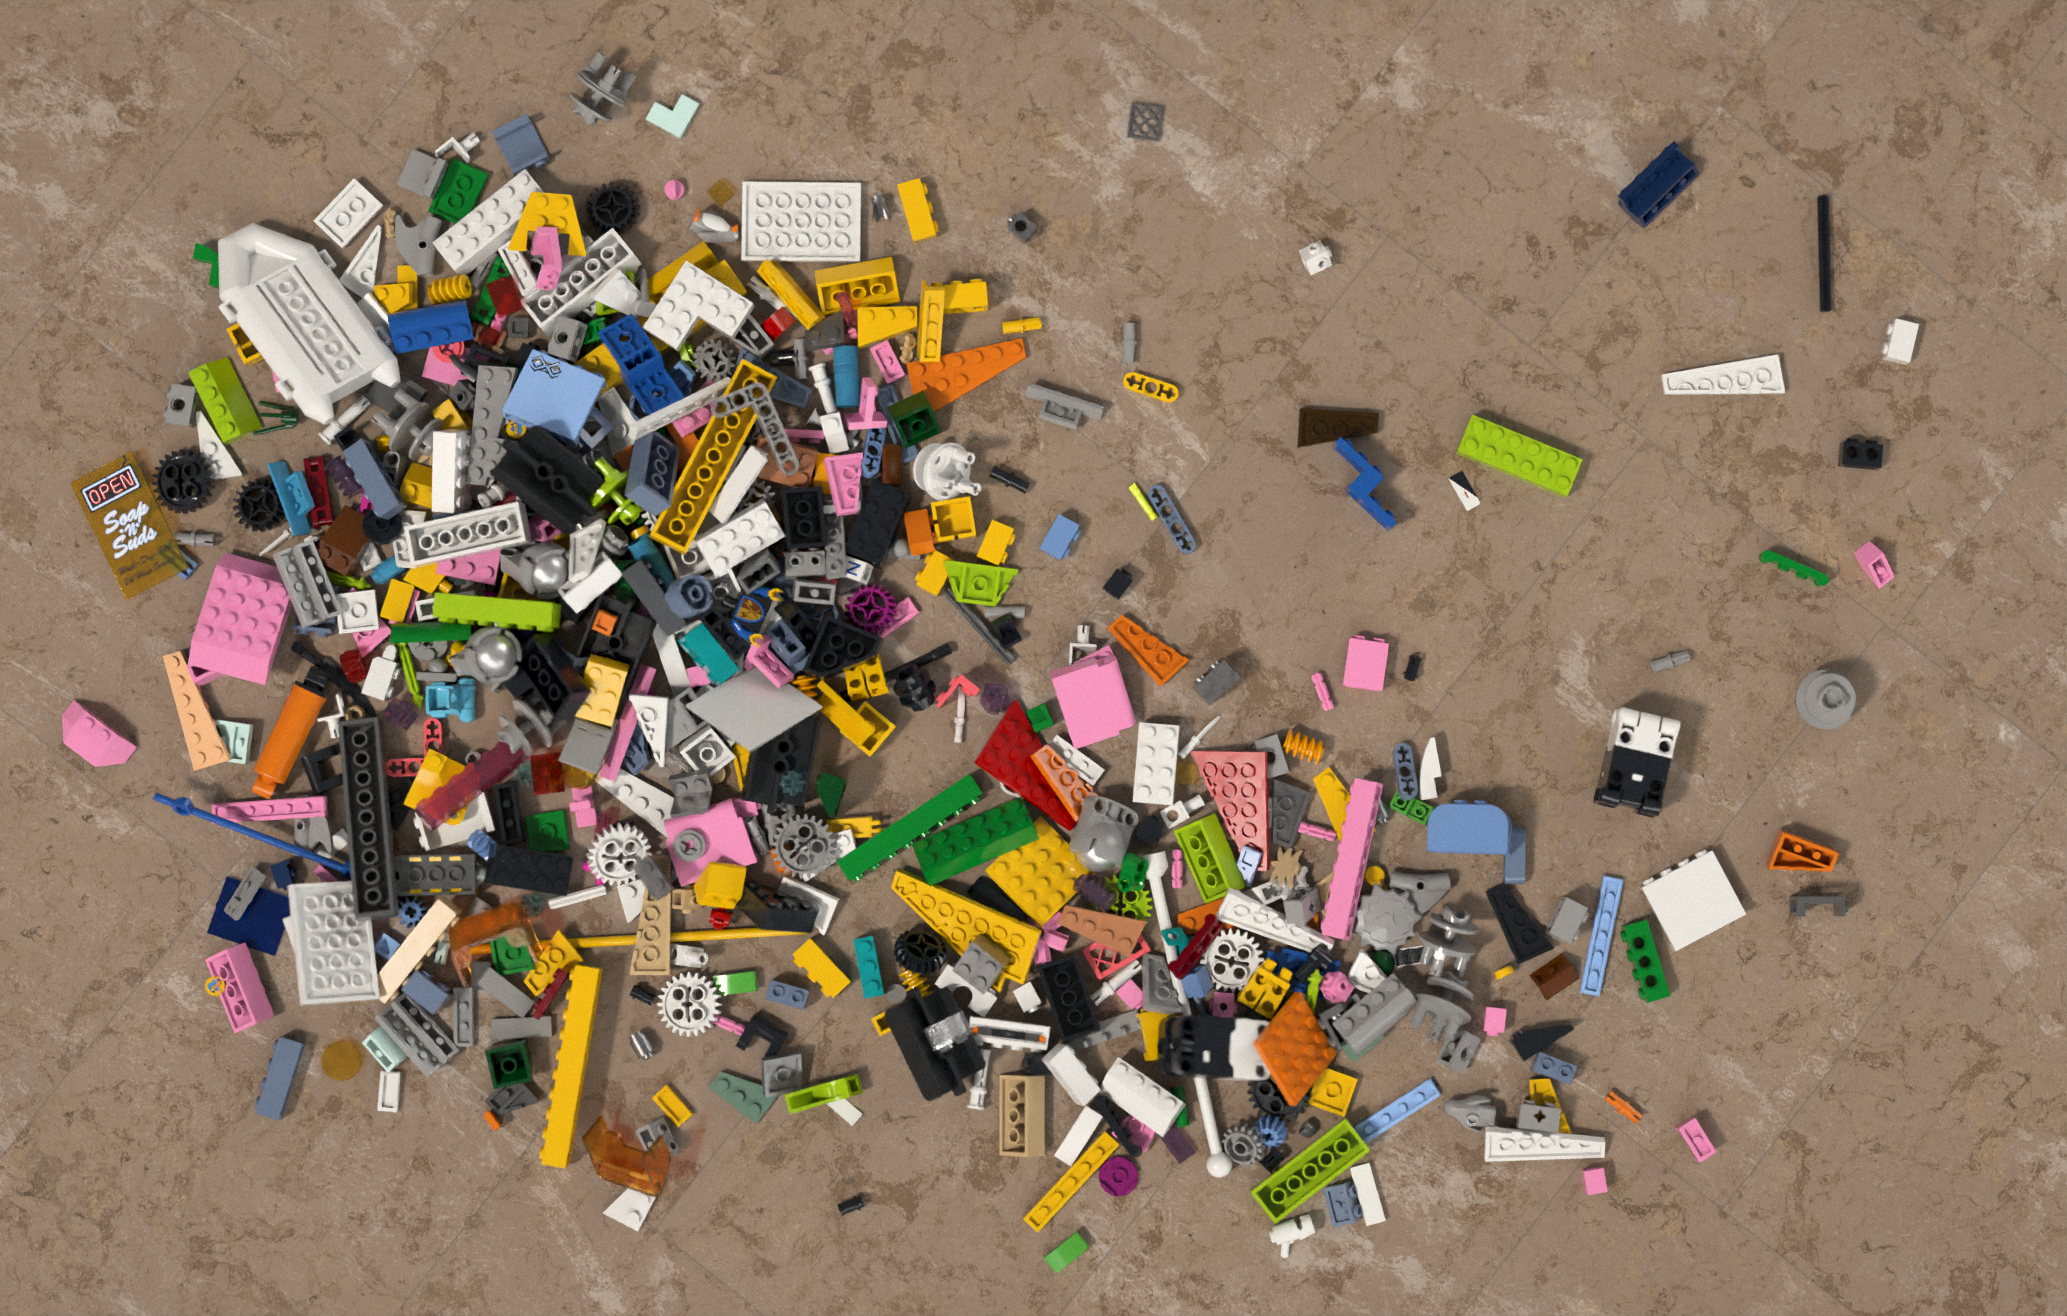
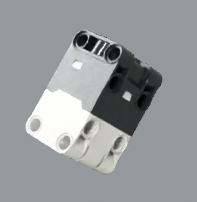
(1637, 761)
(1210, 1048)

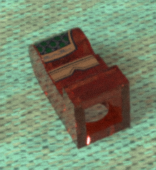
(484, 335)

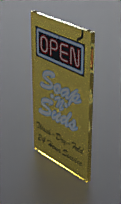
(129, 525)

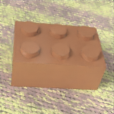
(806, 458)

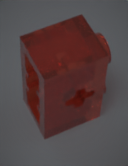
(547, 773)

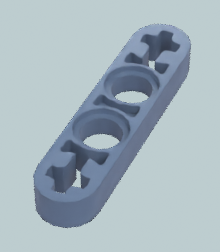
(1174, 518)

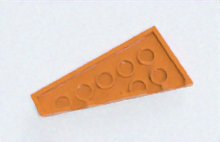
(962, 371)

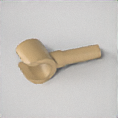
(497, 347)

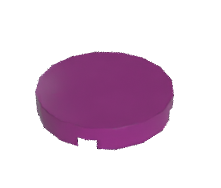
(1118, 1176)

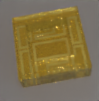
(720, 193)
(1185, 773)

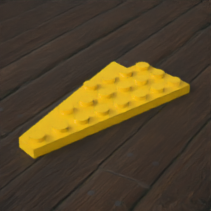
(962, 920)

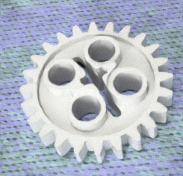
(617, 853)
(1235, 942)
(672, 1004)

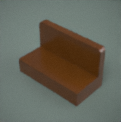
(892, 464)
(1554, 976)

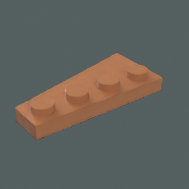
(1110, 930)

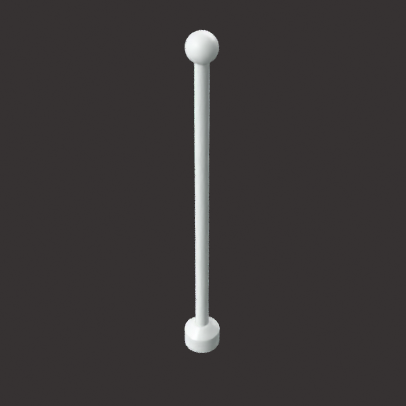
(1218, 1163)

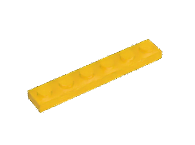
(1071, 1181)

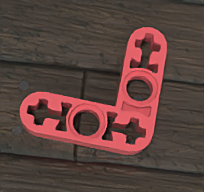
(399, 762)

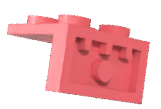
(967, 687)

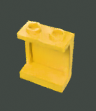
(1150, 1027)

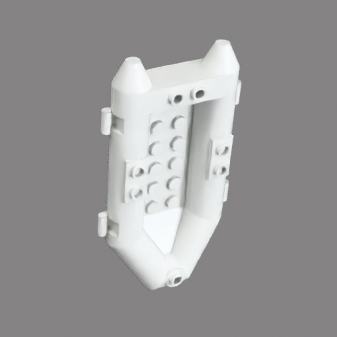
(301, 319)

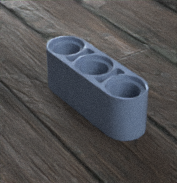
(1515, 863)

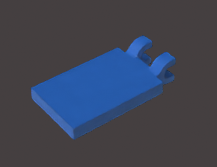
(1292, 961)

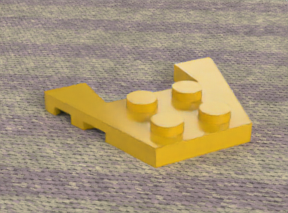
(549, 211)

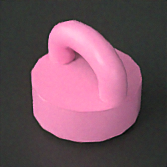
(674, 189)

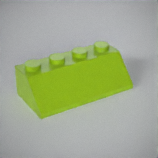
(225, 400)
(1209, 858)

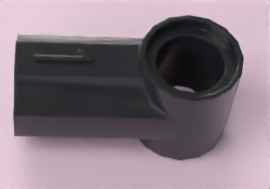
(1315, 960)

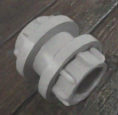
(613, 543)

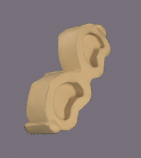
(389, 218)
(907, 353)

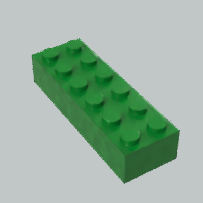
(975, 841)

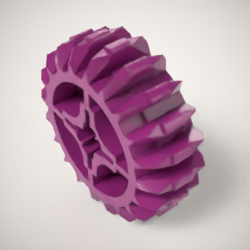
(871, 593)

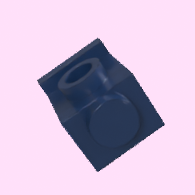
(283, 874)

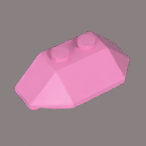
(94, 738)

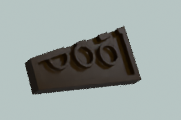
(1326, 426)

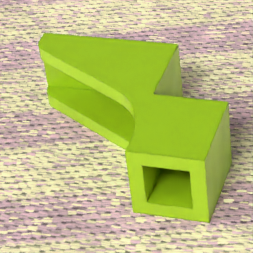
(823, 1093)

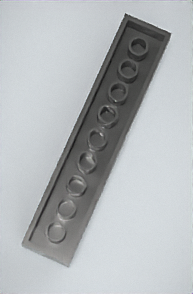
(368, 819)

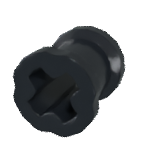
(1272, 1154)

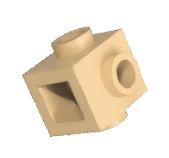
(685, 900)

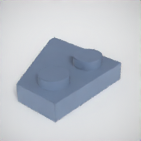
(637, 753)

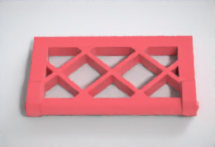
(1114, 967)

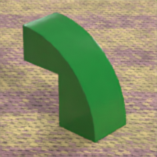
(207, 255)

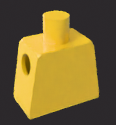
(427, 579)

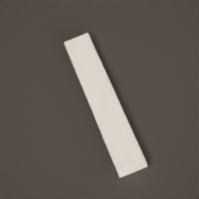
(678, 409)

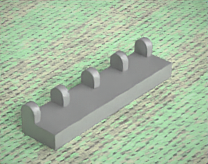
(1109, 1029)

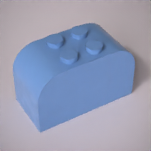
(1469, 829)

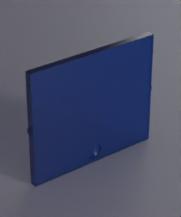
(259, 925)

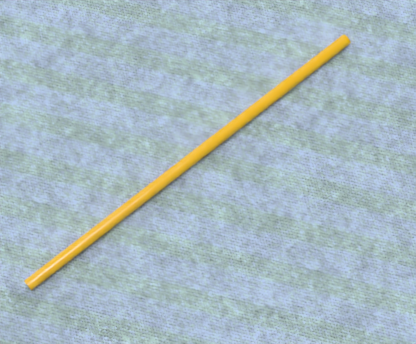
(675, 937)

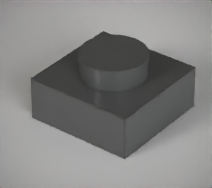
(518, 328)

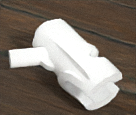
(1287, 1232)

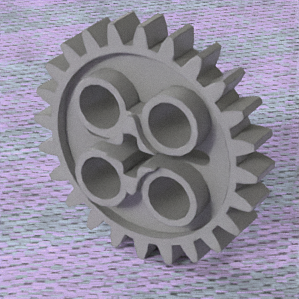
(815, 860)

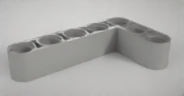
(764, 421)

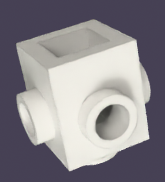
(1316, 257)

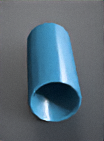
(847, 380)
(645, 547)

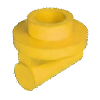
(383, 443)

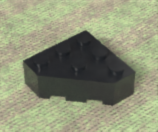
(840, 649)
(775, 909)

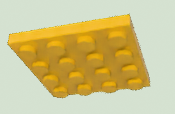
(1039, 874)

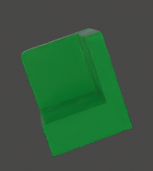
(1039, 718)

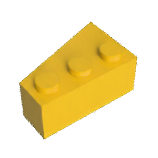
(883, 323)

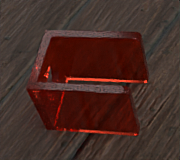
(504, 296)

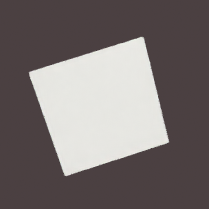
(753, 708)

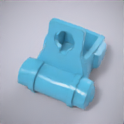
(452, 699)

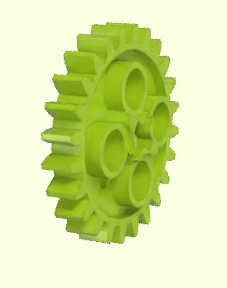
(1138, 906)

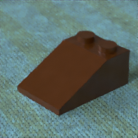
(344, 542)

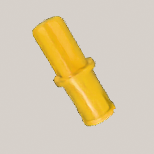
(1021, 325)

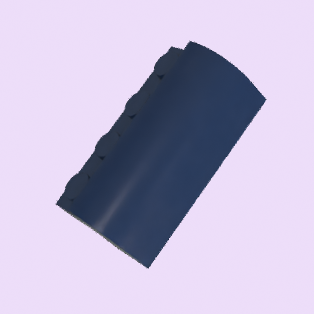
(1657, 185)

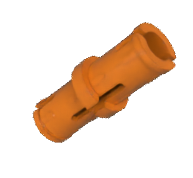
(1623, 1107)

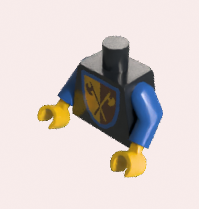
(750, 611)

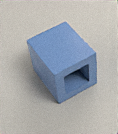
(1197, 982)

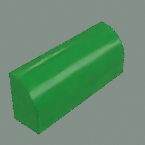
(430, 632)

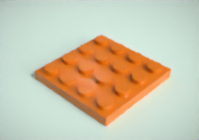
(1294, 1049)

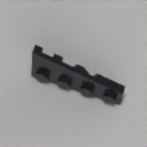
(1519, 930)

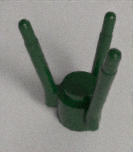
(288, 416)

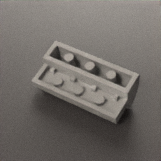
(307, 584)
(1375, 1014)
(417, 1034)

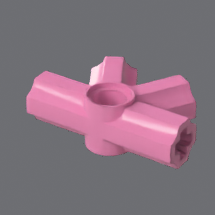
(1050, 939)

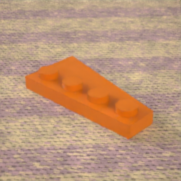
(1152, 655)
(1063, 780)

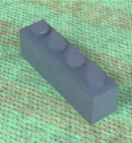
(374, 479)
(279, 1078)

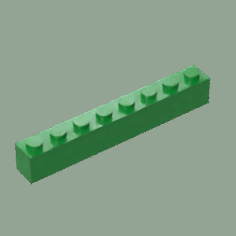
(910, 827)

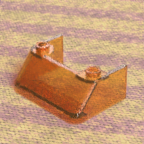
(500, 921)
(624, 1164)

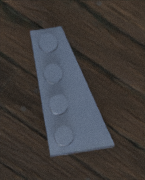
(785, 388)

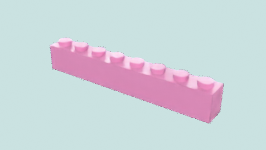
(1352, 859)

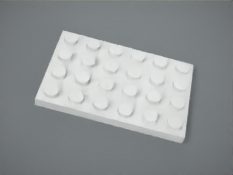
(801, 221)
(331, 946)

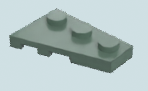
(742, 1095)

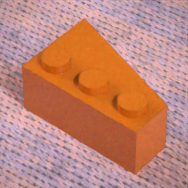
(1799, 853)

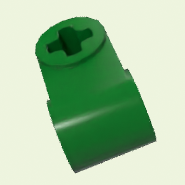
(592, 329)
(1134, 871)

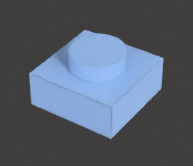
(386, 946)

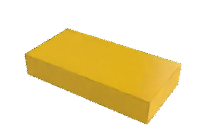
(672, 1105)

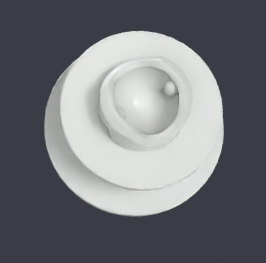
(945, 471)

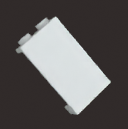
(477, 816)

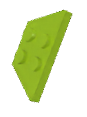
(978, 582)

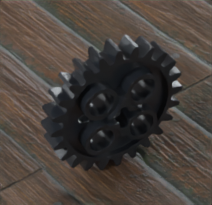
(200, 480)
(1264, 1099)

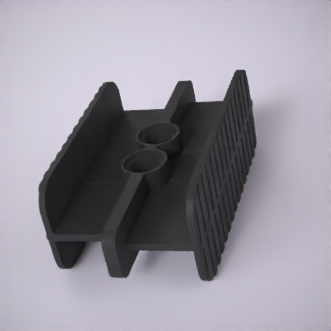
(520, 475)
(630, 628)
(762, 779)
(932, 1071)

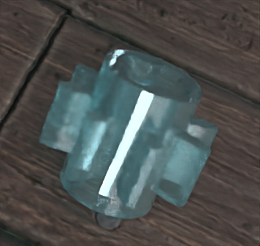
(519, 777)
(792, 783)
(532, 904)

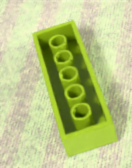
(1518, 456)
(497, 610)
(1309, 1170)

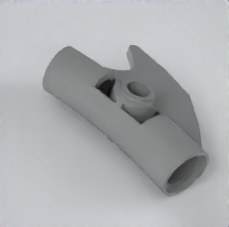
(410, 242)
(311, 831)
(1432, 889)

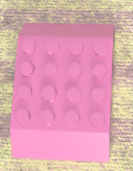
(241, 620)

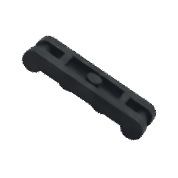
(1112, 1119)

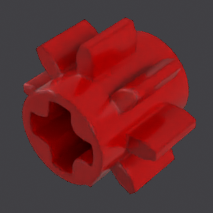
(720, 918)

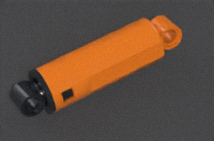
(290, 732)

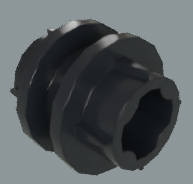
(914, 688)

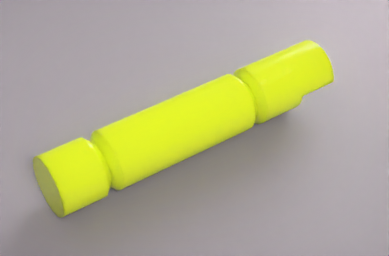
(1143, 502)

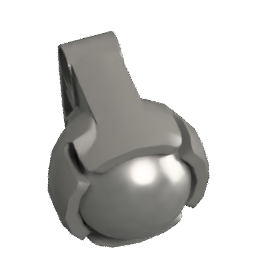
(537, 567)
(489, 656)
(1102, 833)

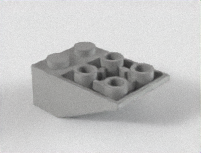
(681, 720)
(588, 744)

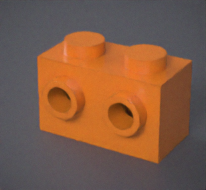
(919, 532)

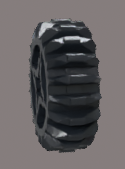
(595, 209)
(250, 521)
(920, 952)

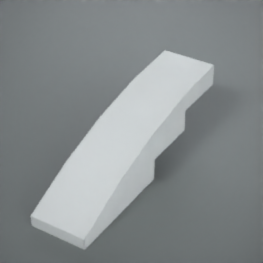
(671, 660)

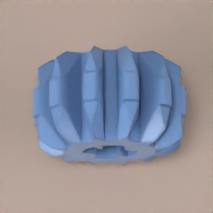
(480, 843)
(414, 904)
(1271, 1130)

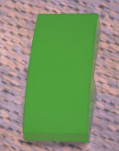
(1412, 809)
(735, 983)
(1066, 1252)

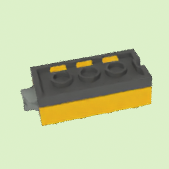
(438, 874)

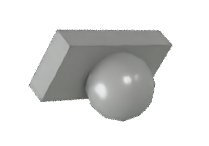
(901, 550)
(438, 672)

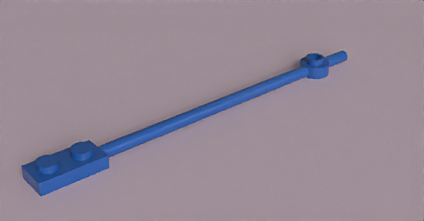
(185, 807)

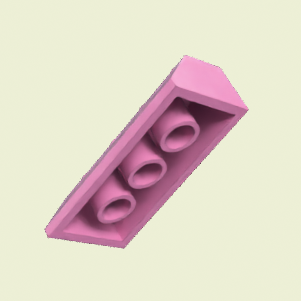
(243, 993)

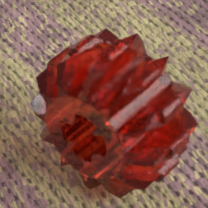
(353, 666)

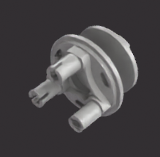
(602, 87)
(408, 426)
(1825, 699)
(533, 720)
(1446, 945)
(1441, 1009)

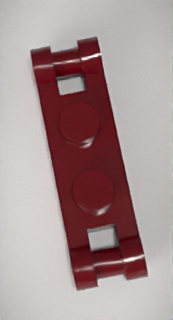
(319, 490)
(1196, 947)

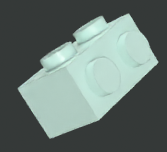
(384, 1049)

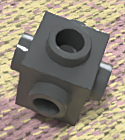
(464, 394)

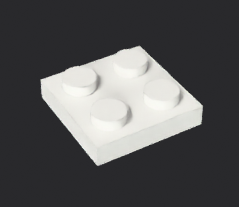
(359, 612)

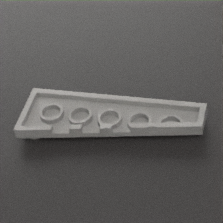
(492, 392)

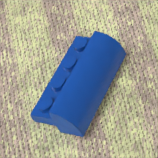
(430, 326)

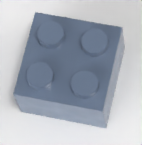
(427, 991)

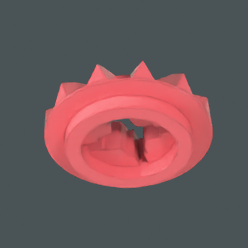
(458, 349)

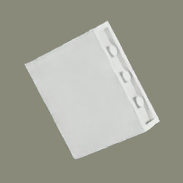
(1692, 899)

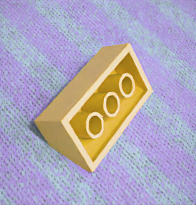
(865, 284)

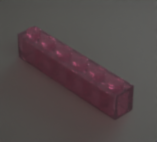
(468, 785)

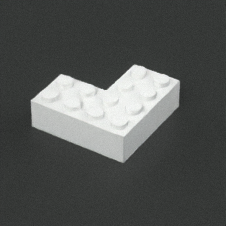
(695, 297)

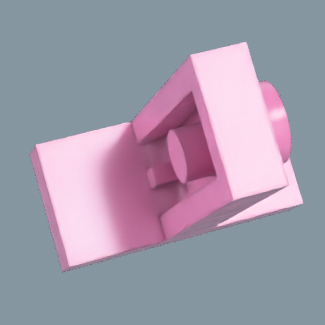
(867, 416)
(767, 663)
(584, 807)

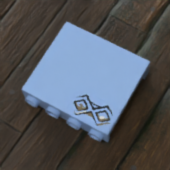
(553, 396)

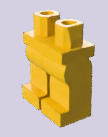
(875, 680)
(1265, 981)

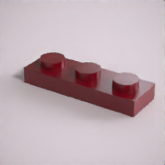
(551, 991)

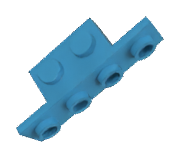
(293, 496)

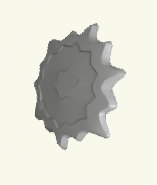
(1385, 919)

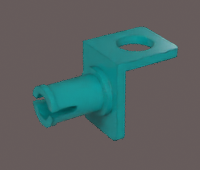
(1180, 941)

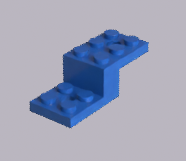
(640, 364)
(1365, 483)

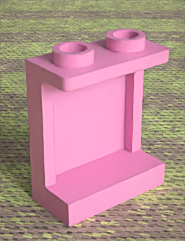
(547, 244)
(1365, 663)

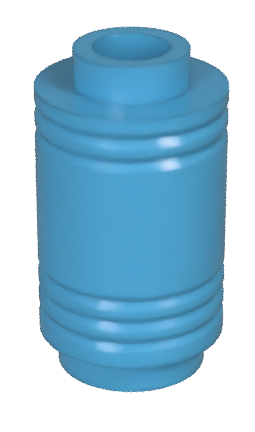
(386, 570)

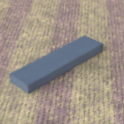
(886, 397)

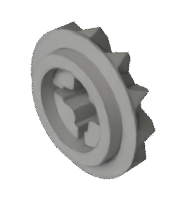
(691, 854)

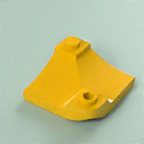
(433, 773)

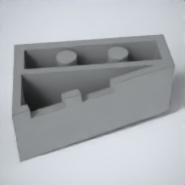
(752, 338)

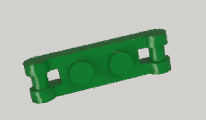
(485, 301)
(1802, 571)

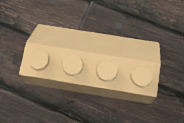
(1022, 1115)

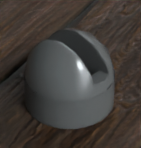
(1307, 1129)

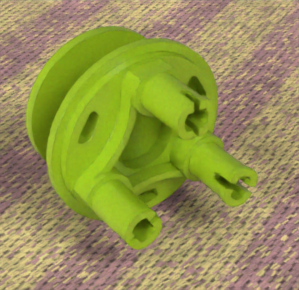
(613, 484)

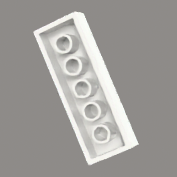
(487, 225)
(579, 280)
(468, 534)

